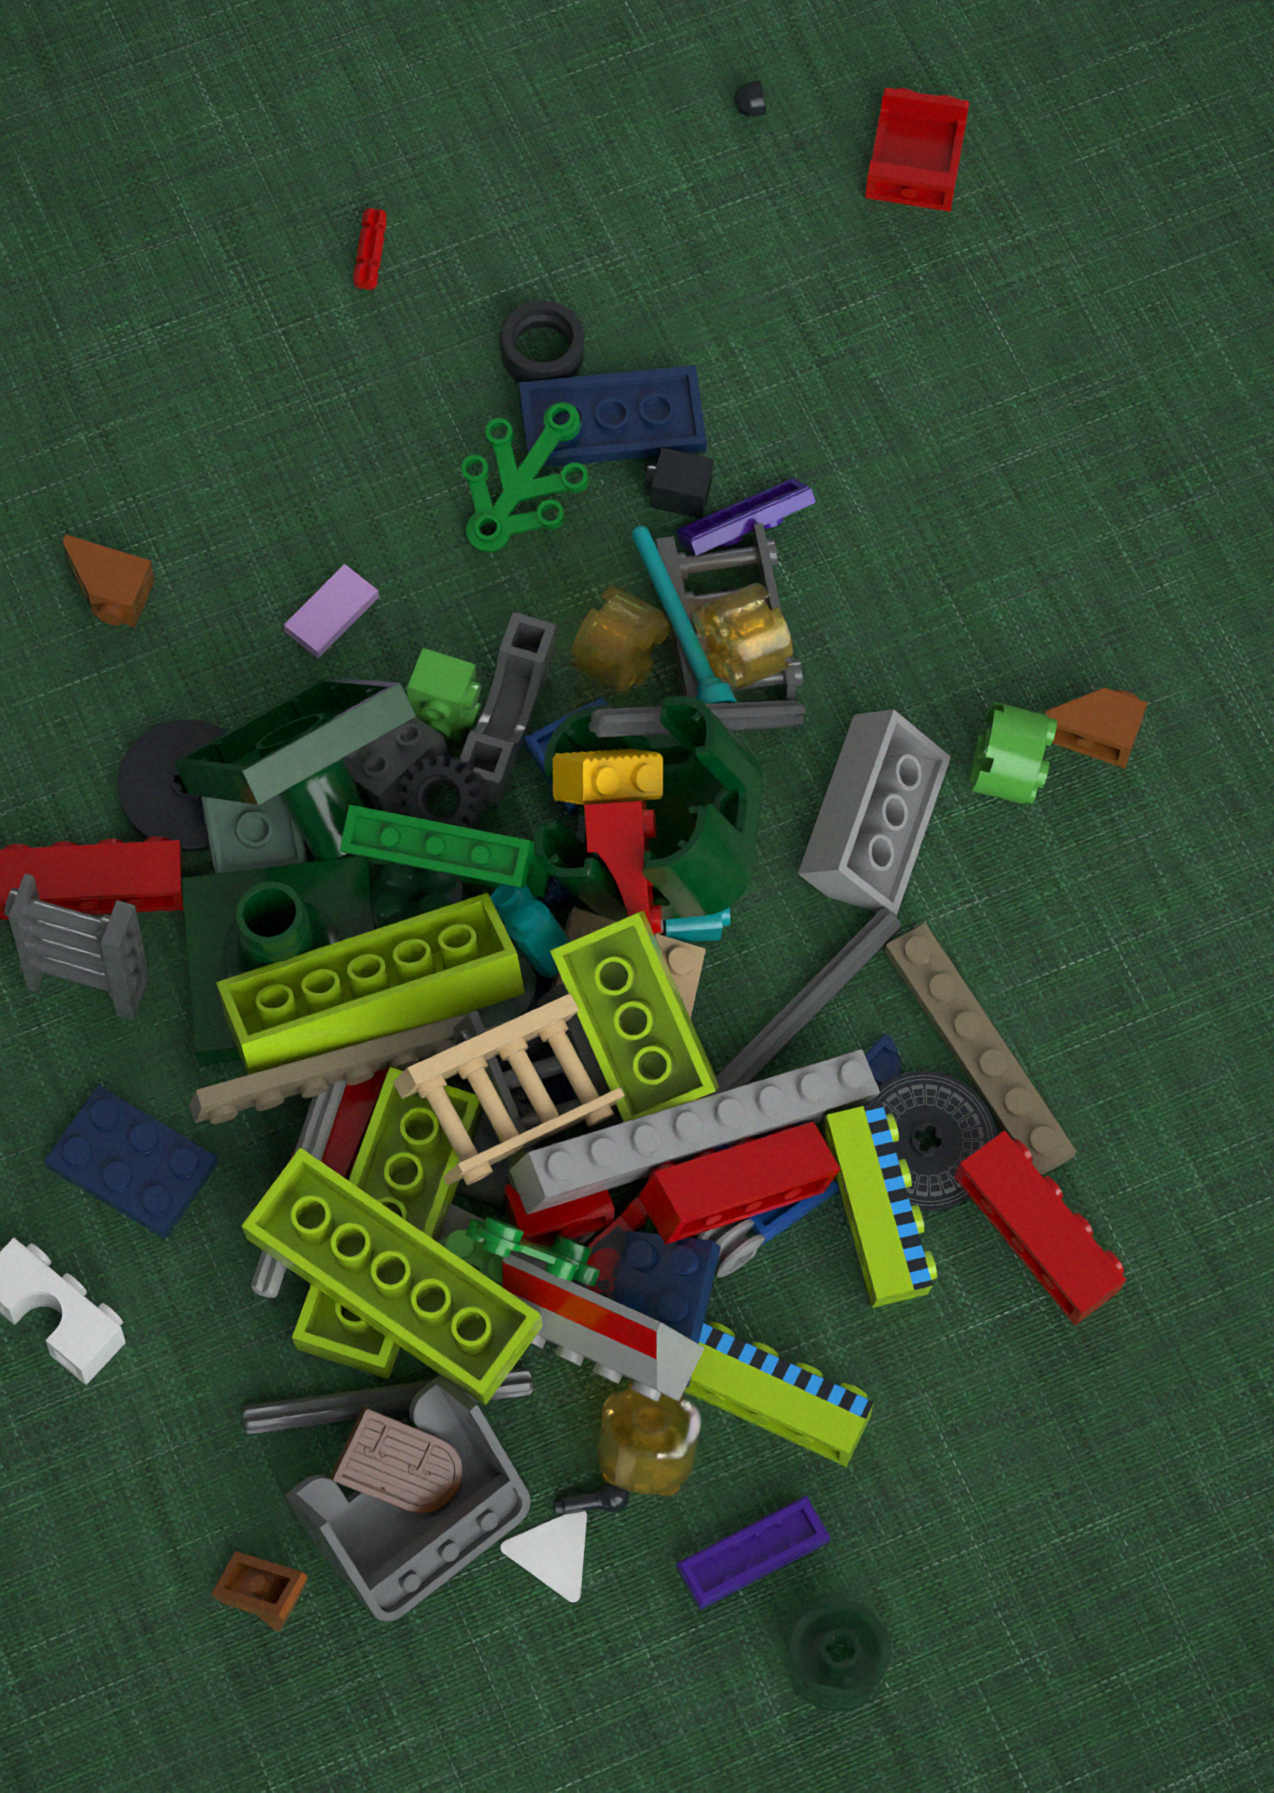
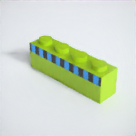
(878, 1204)
(779, 1395)

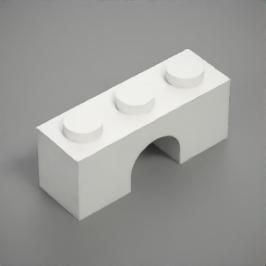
(85, 1334)

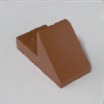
(260, 1588)

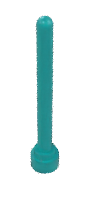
(710, 689)

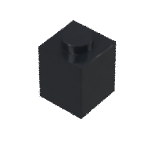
(680, 482)

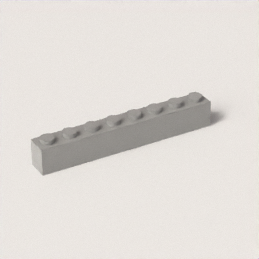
(679, 1133)

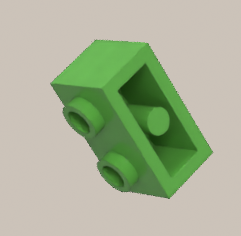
(445, 694)

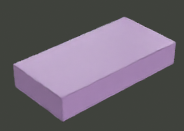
(331, 611)

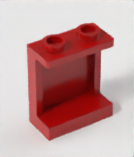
(917, 149)

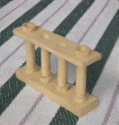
(470, 1062)

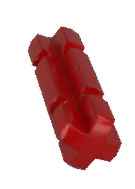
(369, 249)

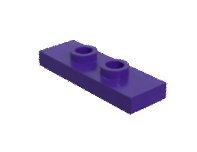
(731, 523)
(753, 1552)

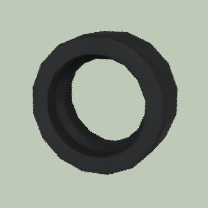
(542, 314)

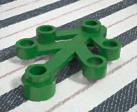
(521, 483)
(564, 1259)

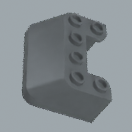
(401, 1555)

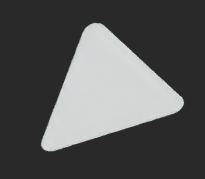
(553, 1553)

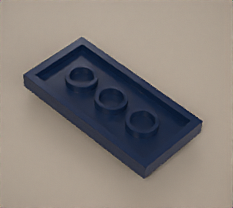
(619, 414)

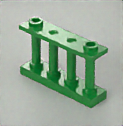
(445, 848)

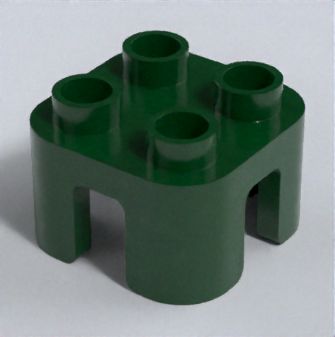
(702, 820)

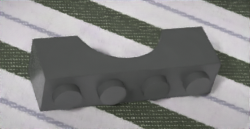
(514, 694)

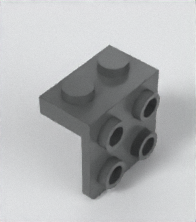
(384, 761)

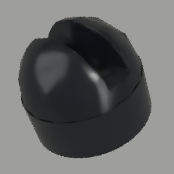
(750, 99)

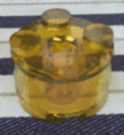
(744, 636)
(619, 640)
(647, 1443)

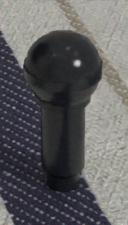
(604, 1497)

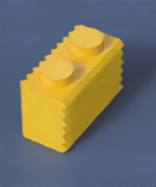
(607, 776)

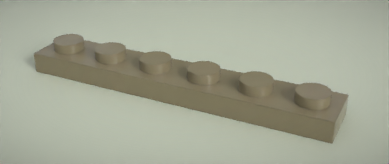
(978, 1047)
(315, 1074)

